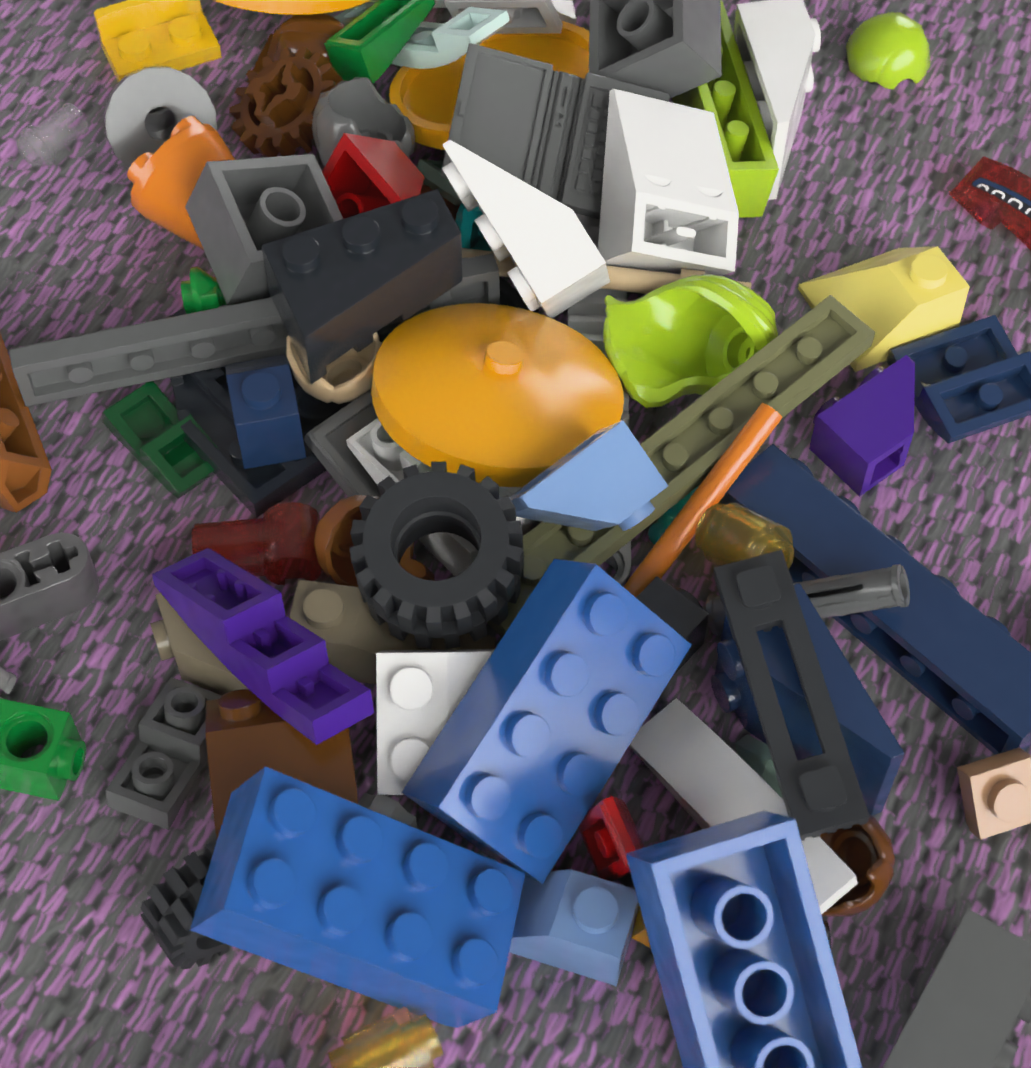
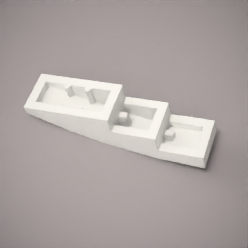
(722, 787)

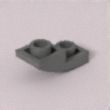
(166, 758)

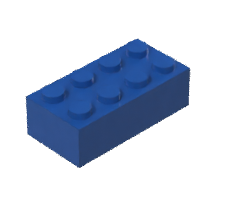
(548, 718)
(360, 900)
(743, 948)

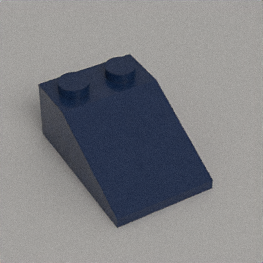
(866, 735)

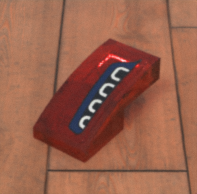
(997, 195)

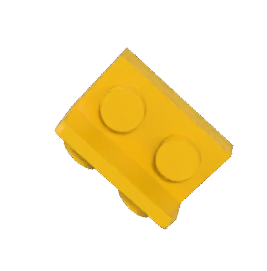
(155, 34)

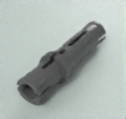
(840, 594)

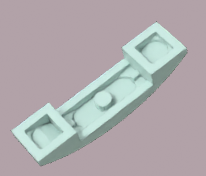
(441, 43)

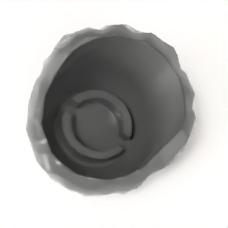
(358, 110)

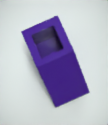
(868, 429)

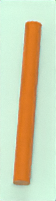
(706, 495)

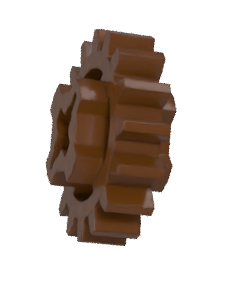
(281, 102)

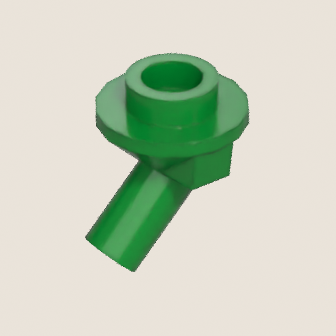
(201, 292)

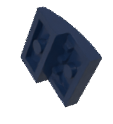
(969, 379)

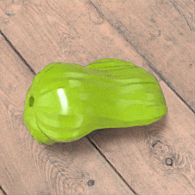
(685, 336)

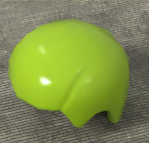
(888, 50)

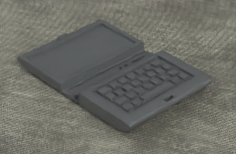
(538, 123)

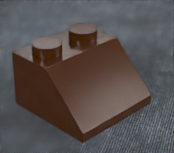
(248, 736)

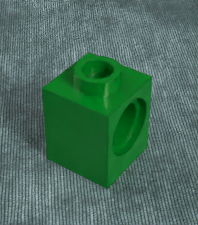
(48, 771)

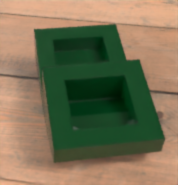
(152, 433)

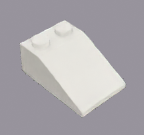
(777, 53)
(414, 703)

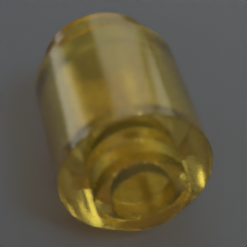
(737, 533)
(389, 1043)

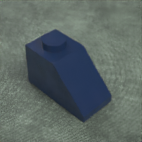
(265, 411)

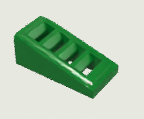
(375, 38)

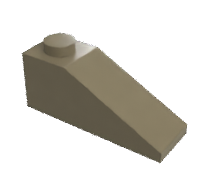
(350, 630)

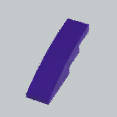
(261, 646)

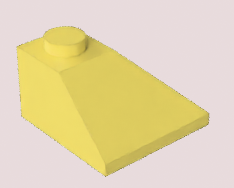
(897, 295)

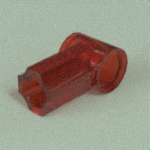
(269, 546)

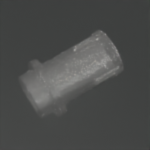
(42, 142)

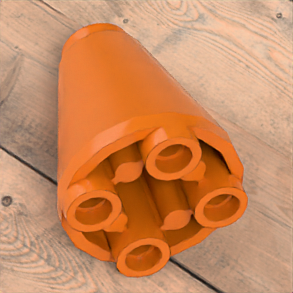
(169, 175)

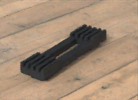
(817, 789)

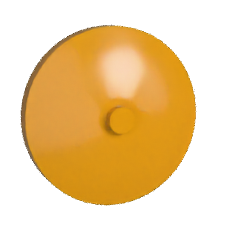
(431, 93)
(492, 390)

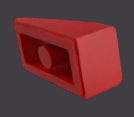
(609, 836)

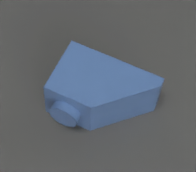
(595, 484)
(576, 924)

